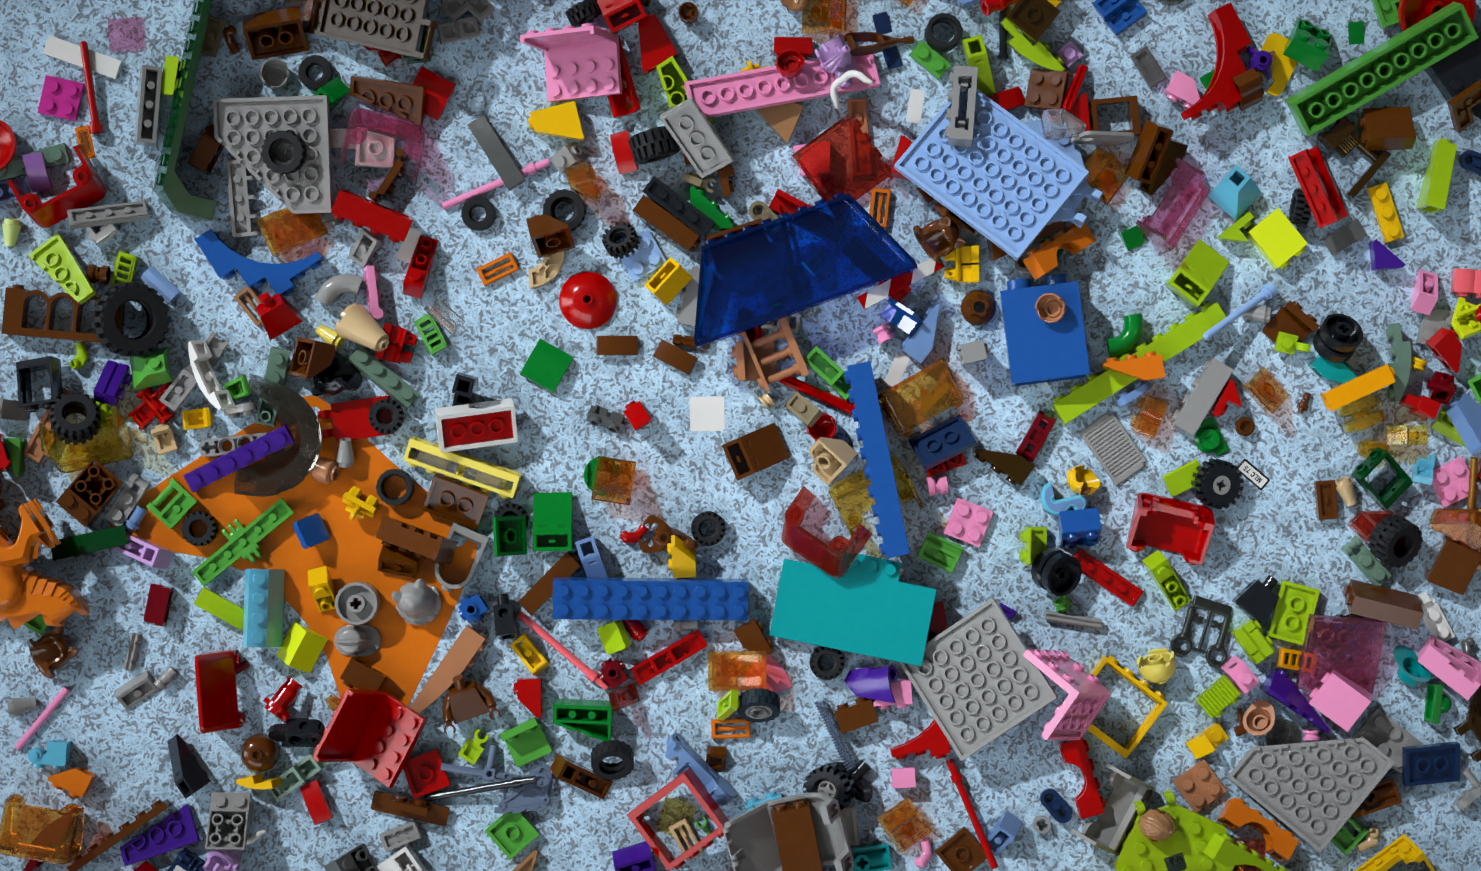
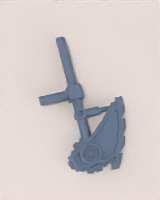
(527, 797)

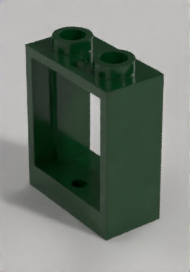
(1393, 489)

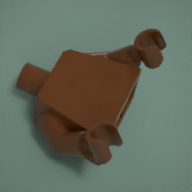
(466, 702)

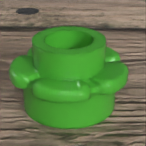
(1062, 604)

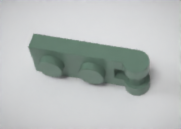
(1366, 562)

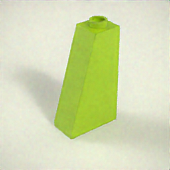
(1437, 177)

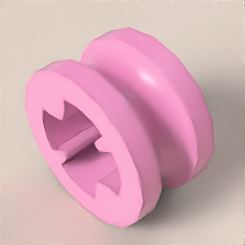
(1311, 734)

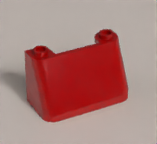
(1171, 527)

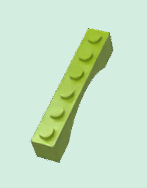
(1230, 854)

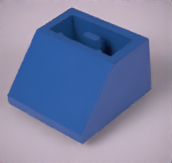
(1079, 528)

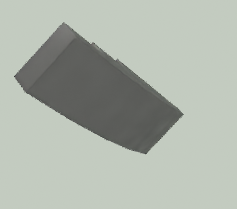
(496, 152)

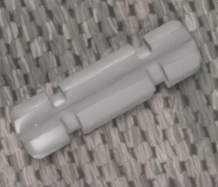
(132, 651)

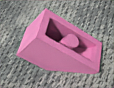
(1425, 292)

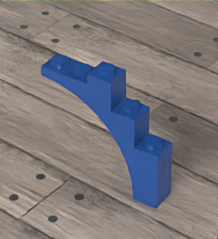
(254, 273)

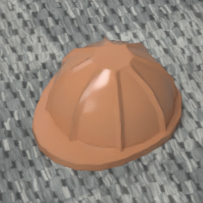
(1259, 718)

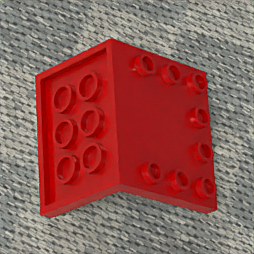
(372, 733)

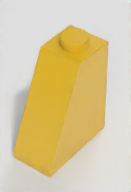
(558, 121)

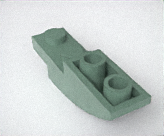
(1401, 356)
(277, 371)

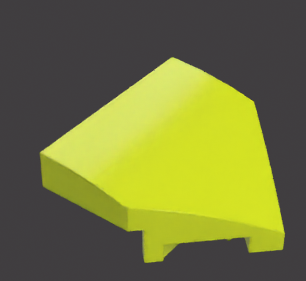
(1464, 319)

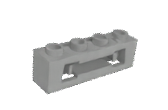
(963, 76)

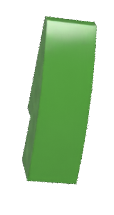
(828, 371)

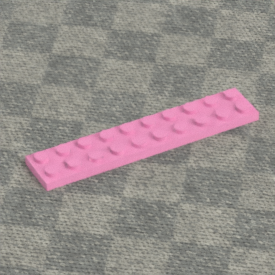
(769, 88)

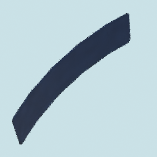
(890, 54)

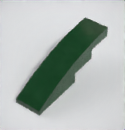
(91, 542)

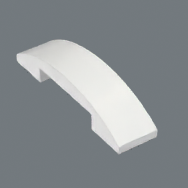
(205, 377)

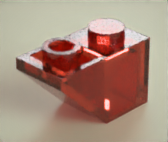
(1365, 521)

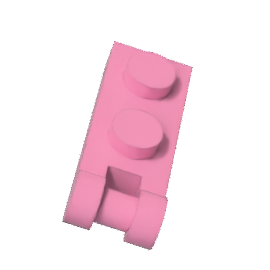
(372, 293)

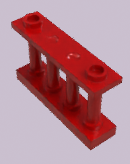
(1318, 186)

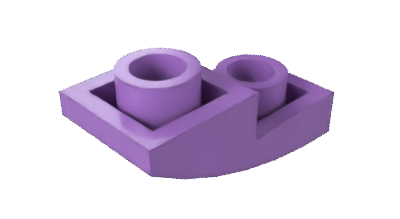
(37, 172)

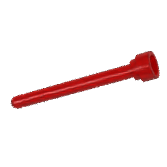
(95, 125)

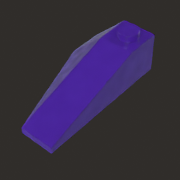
(1285, 691)

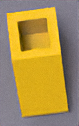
(683, 560)
(322, 588)

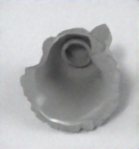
(417, 602)

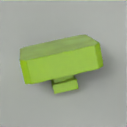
(614, 637)

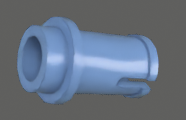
(136, 518)

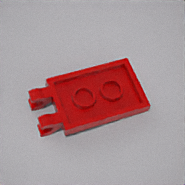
(352, 419)

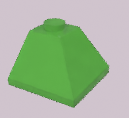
(151, 369)

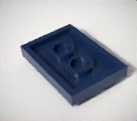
(942, 442)
(1431, 763)

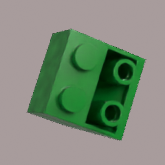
(1308, 44)

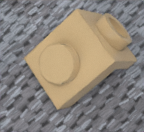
(164, 439)

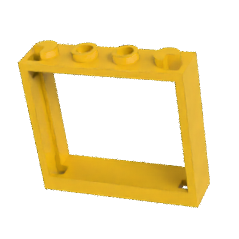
(1149, 720)

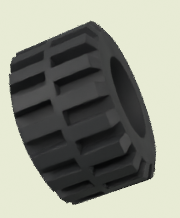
(653, 145)
(75, 404)
(1395, 541)

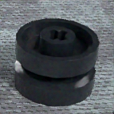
(1337, 338)
(1056, 571)

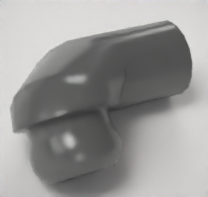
(1466, 645)

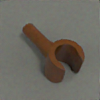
(1239, 730)

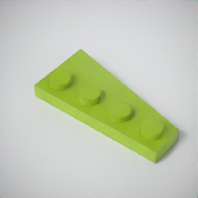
(62, 266)

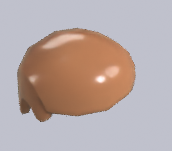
(1050, 307)

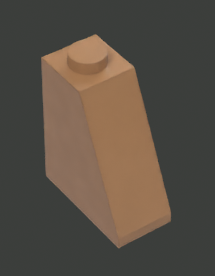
(782, 118)

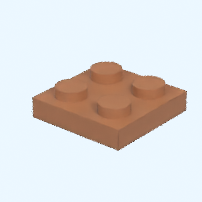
(1199, 785)

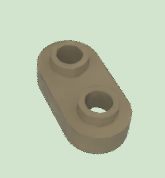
(766, 211)

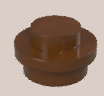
(1244, 426)

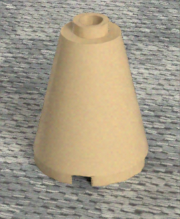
(360, 327)

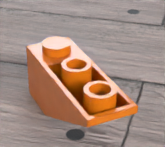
(1141, 368)

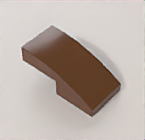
(616, 345)
(675, 357)

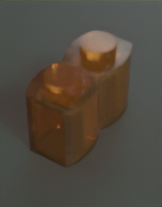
(1149, 416)

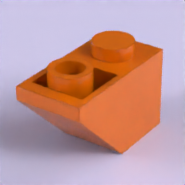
(76, 781)

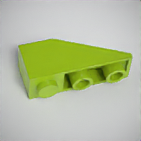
(976, 56)
(1166, 580)

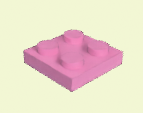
(1451, 481)
(968, 522)

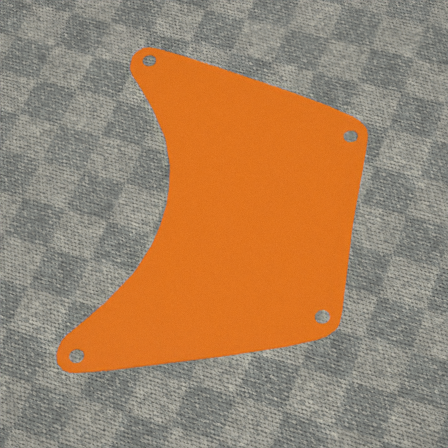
(348, 553)

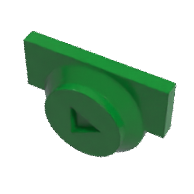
(1209, 438)

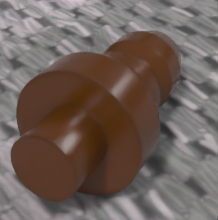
(1303, 404)

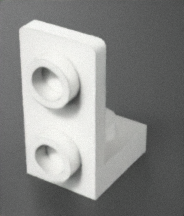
(106, 232)

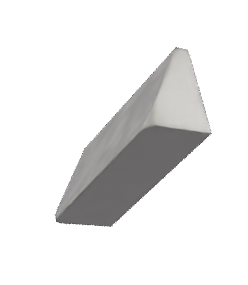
(136, 690)

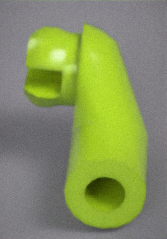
(81, 357)

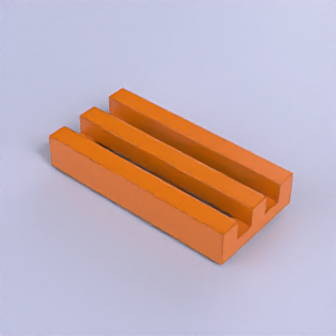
(880, 191)
(502, 275)
(723, 728)

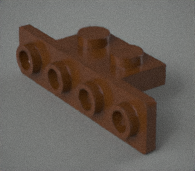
(410, 808)

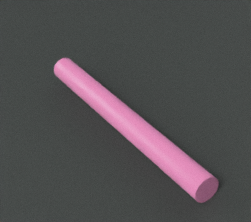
(42, 718)

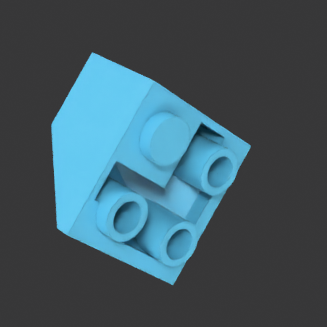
(1235, 192)

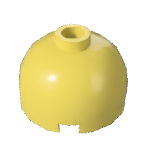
(1157, 666)

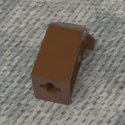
(206, 151)
(1382, 796)

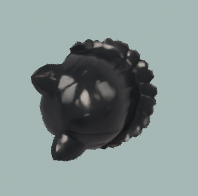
(337, 378)

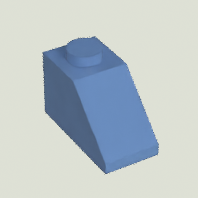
(1003, 832)

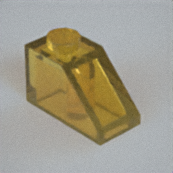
(1406, 435)

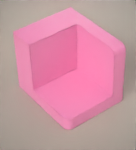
(903, 777)

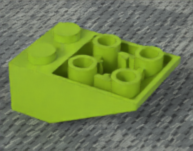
(1197, 273)

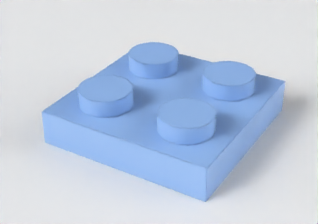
(645, 258)

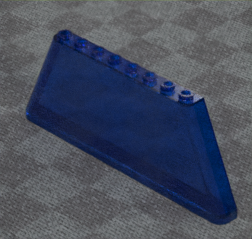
(792, 266)

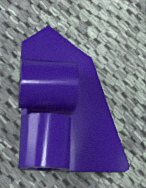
(873, 682)

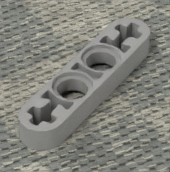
(235, 440)

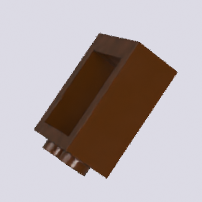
(1133, 112)

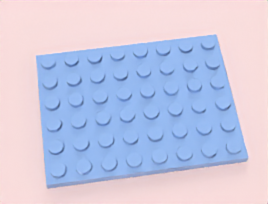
(1002, 183)

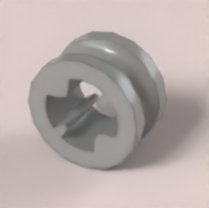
(1046, 821)

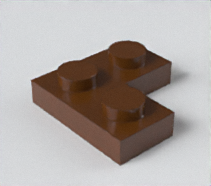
(1461, 106)

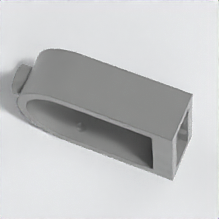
(470, 535)

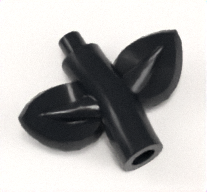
(863, 788)

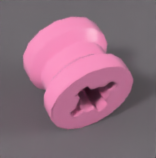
(883, 333)

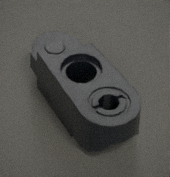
(298, 732)

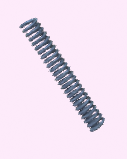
(832, 731)

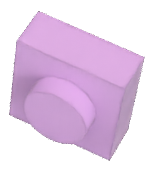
(1069, 54)

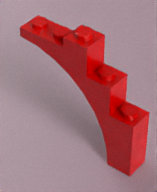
(1230, 42)
(930, 739)

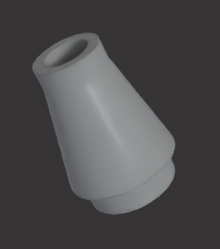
(1258, 313)
(345, 453)
(19, 706)

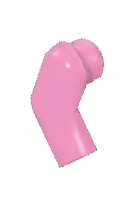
(926, 855)

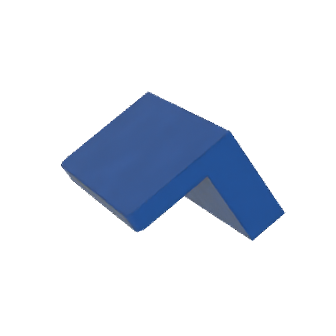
(901, 316)

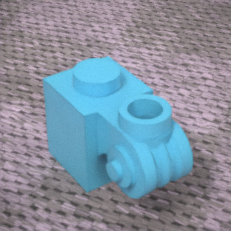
(57, 754)

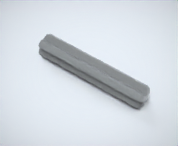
(1074, 620)

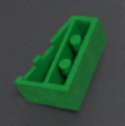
(585, 716)

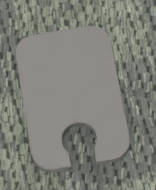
(1103, 138)

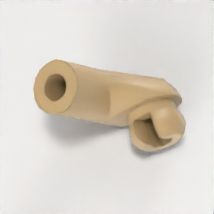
(1370, 839)

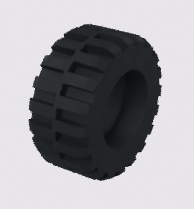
(105, 319)

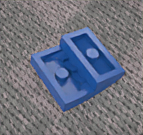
(1119, 13)

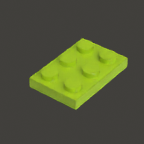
(1292, 612)

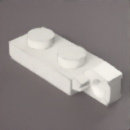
(1434, 618)

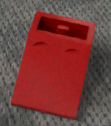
(622, 13)

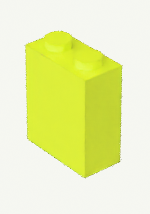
(1277, 239)

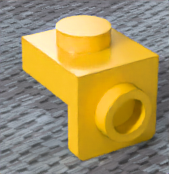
(197, 418)

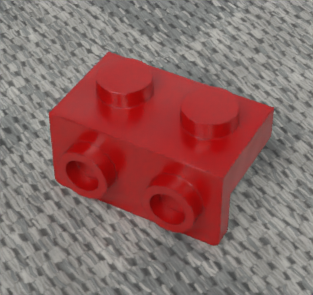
(800, 44)

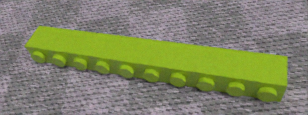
(1109, 382)

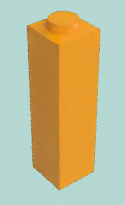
(1358, 387)

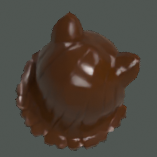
(939, 238)
(52, 651)

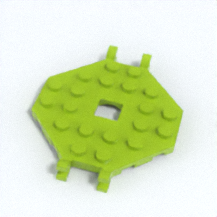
(1190, 838)

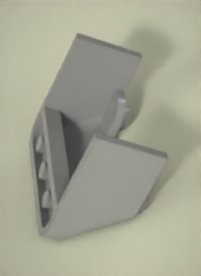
(1119, 814)

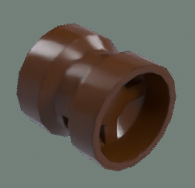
(688, 9)
(99, 274)

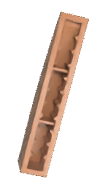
(454, 663)

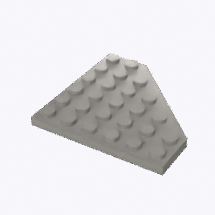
(245, 124)
(1312, 783)

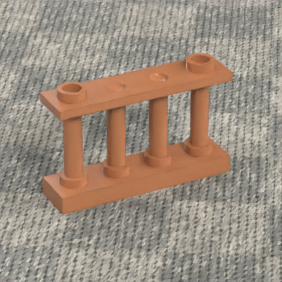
(790, 350)

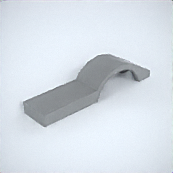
(186, 381)

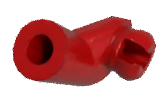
(633, 537)

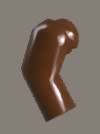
(230, 40)

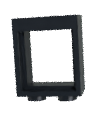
(24, 387)

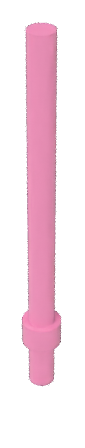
(530, 169)

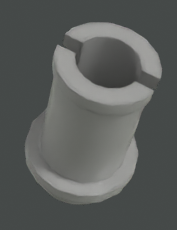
(685, 625)
(166, 678)

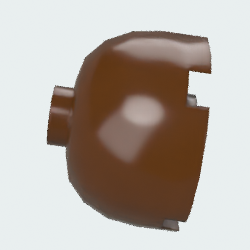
(260, 753)

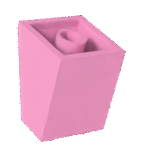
(1340, 699)

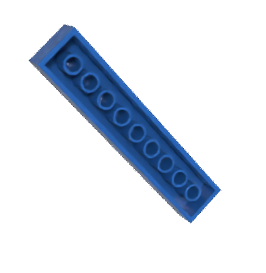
(878, 460)
(650, 598)

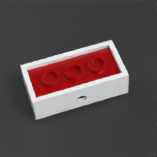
(476, 425)

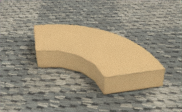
(546, 270)

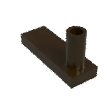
(1377, 161)

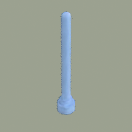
(1267, 291)

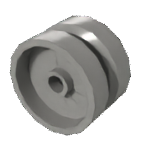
(346, 603)

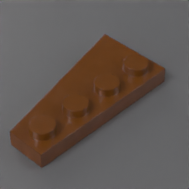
(391, 96)

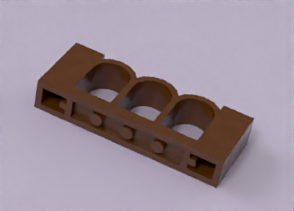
(16, 315)

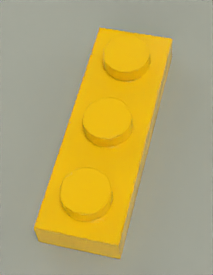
(1385, 212)

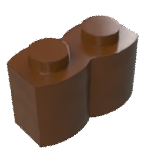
(1249, 87)

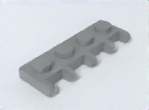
(240, 200)

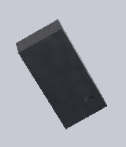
(1457, 70)

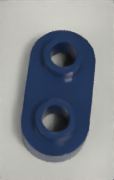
(1475, 165)
(1055, 805)

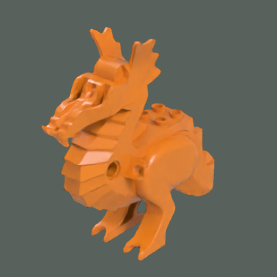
(28, 592)

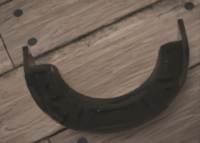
(292, 463)

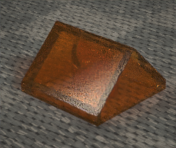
(1265, 391)

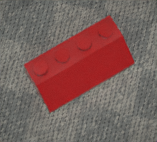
(372, 215)

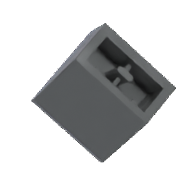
(354, 860)

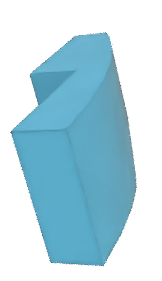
(1423, 470)

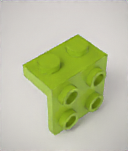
(1034, 542)

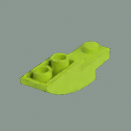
(1036, 52)

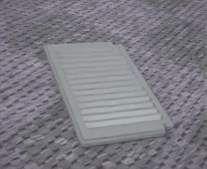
(1113, 448)

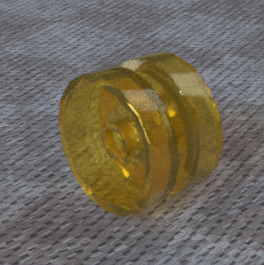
(1361, 415)

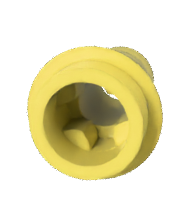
(330, 336)

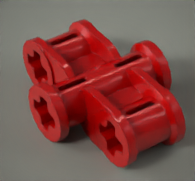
(151, 408)

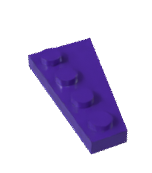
(169, 834)

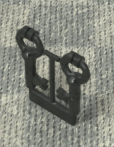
(1210, 606)

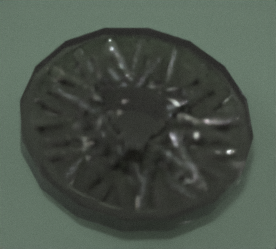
(1283, 732)

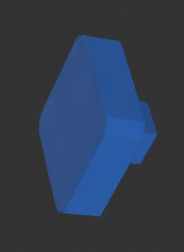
(311, 531)

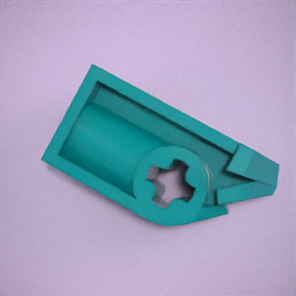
(875, 856)

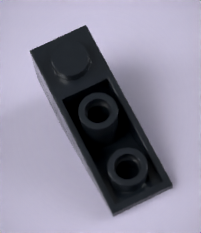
(186, 770)

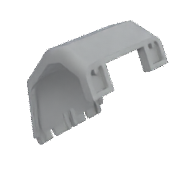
(754, 843)

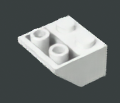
(402, 860)

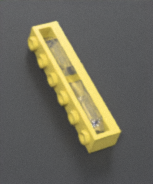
(462, 467)

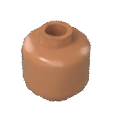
(325, 471)

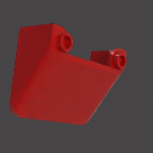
(217, 691)

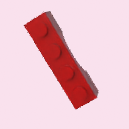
(1088, 800)

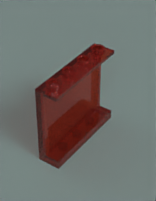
(842, 161)

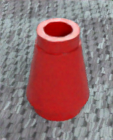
(636, 629)

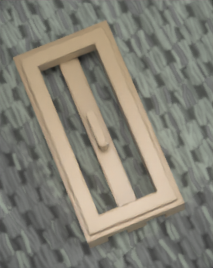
(678, 825)

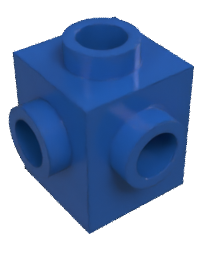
(479, 605)

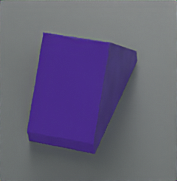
(1382, 258)

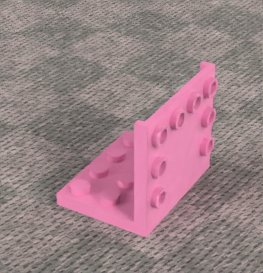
(578, 61)
(1084, 690)

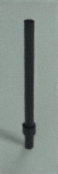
(515, 782)

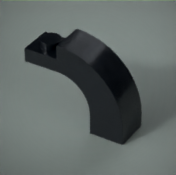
(465, 389)

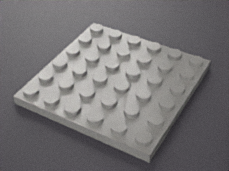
(979, 680)

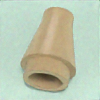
(1346, 490)

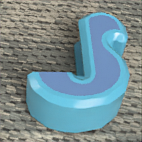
(1054, 506)

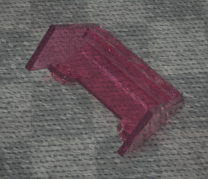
(365, 120)
(1177, 207)

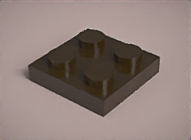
(1033, 17)

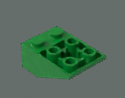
(552, 521)

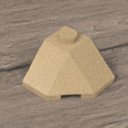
(830, 457)

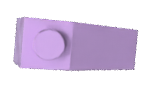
(147, 552)

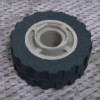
(759, 705)

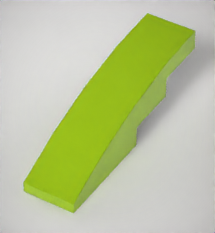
(221, 607)

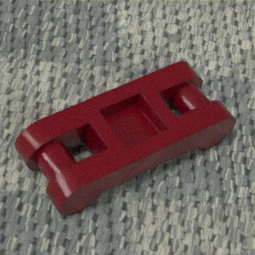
(1035, 436)

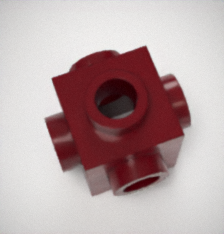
(1441, 387)
(607, 677)

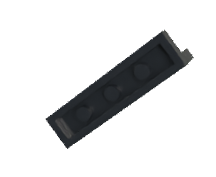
(679, 207)

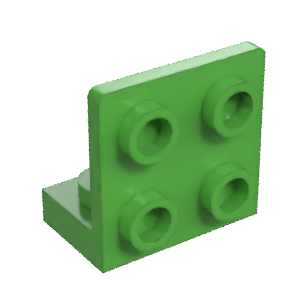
(526, 741)

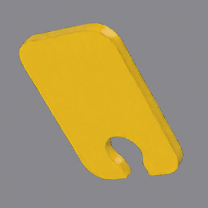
(1281, 66)

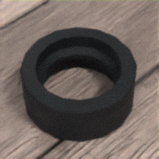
(950, 20)
(380, 487)

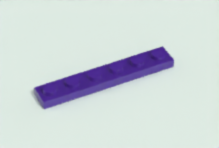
(239, 458)

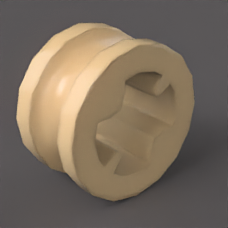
(766, 401)

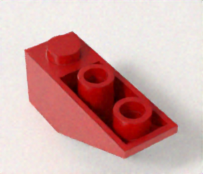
(420, 267)

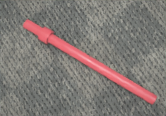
(592, 675)

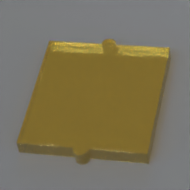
(673, 812)

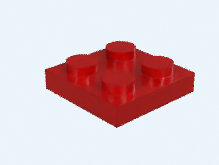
(425, 774)

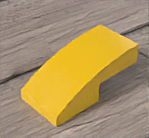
(256, 782)

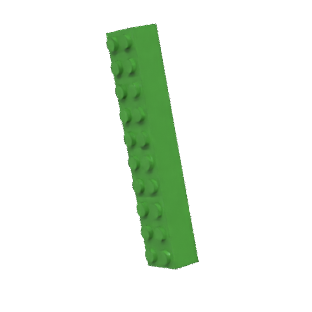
(1381, 68)

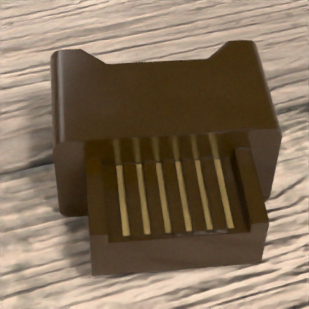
(1340, 137)

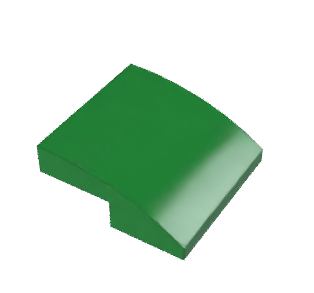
(546, 365)

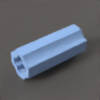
(161, 284)

